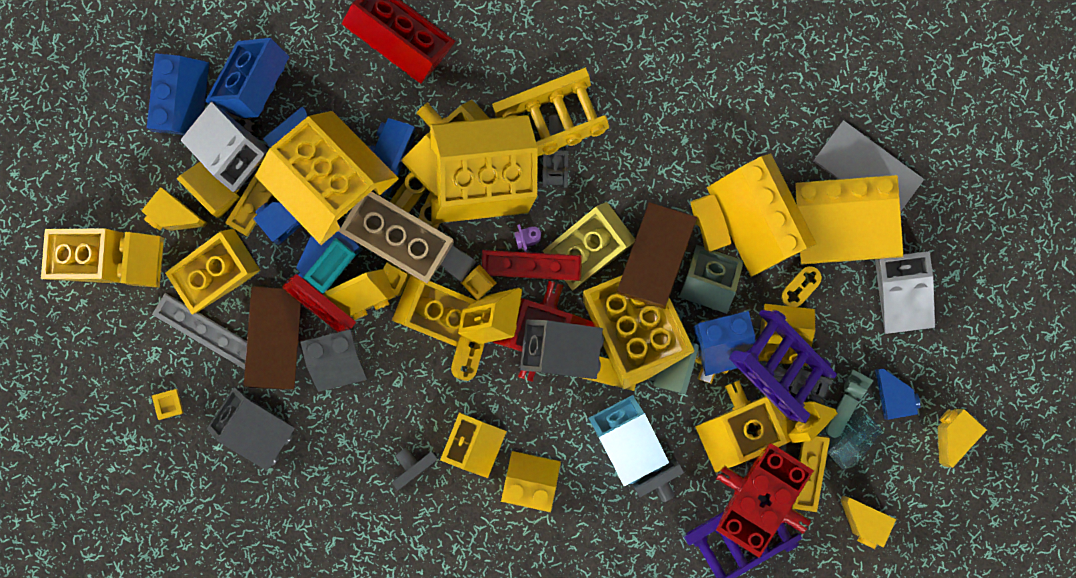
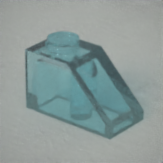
(855, 442)

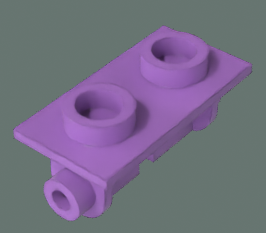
(527, 237)

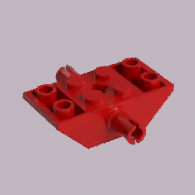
(540, 311)
(782, 480)

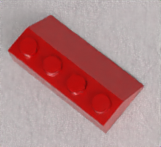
(399, 35)

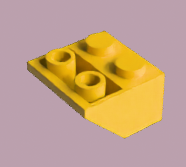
(141, 259)
(491, 317)
(800, 319)
(473, 445)

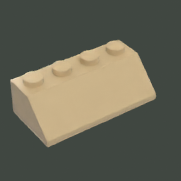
(397, 236)

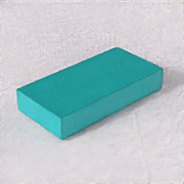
(329, 265)

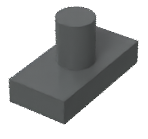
(412, 466)
(659, 481)

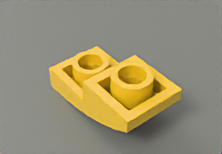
(711, 222)

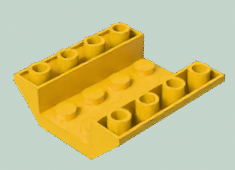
(484, 168)
(322, 173)

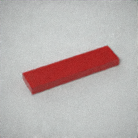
(532, 265)

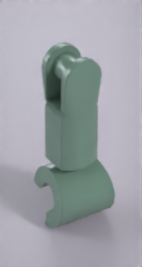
(856, 387)

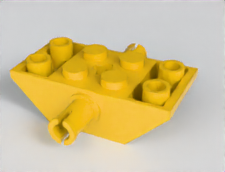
(421, 158)
(727, 437)

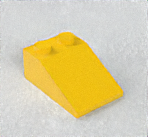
(81, 255)
(212, 270)
(432, 310)

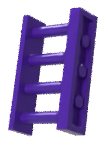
(763, 377)
(699, 538)

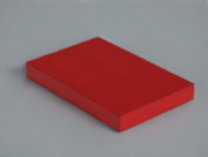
(318, 304)

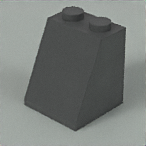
(561, 349)
(334, 360)
(250, 429)

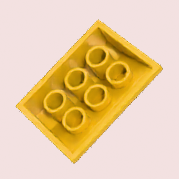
(761, 214)
(851, 219)
(636, 334)

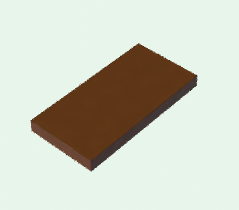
(656, 255)
(272, 339)

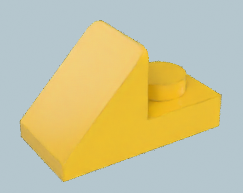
(819, 417)

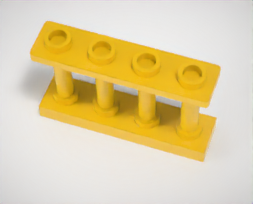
(554, 92)

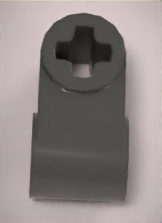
(458, 263)

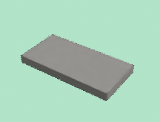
(853, 155)

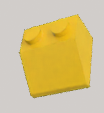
(208, 190)
(170, 213)
(362, 293)
(957, 435)
(531, 481)
(867, 523)

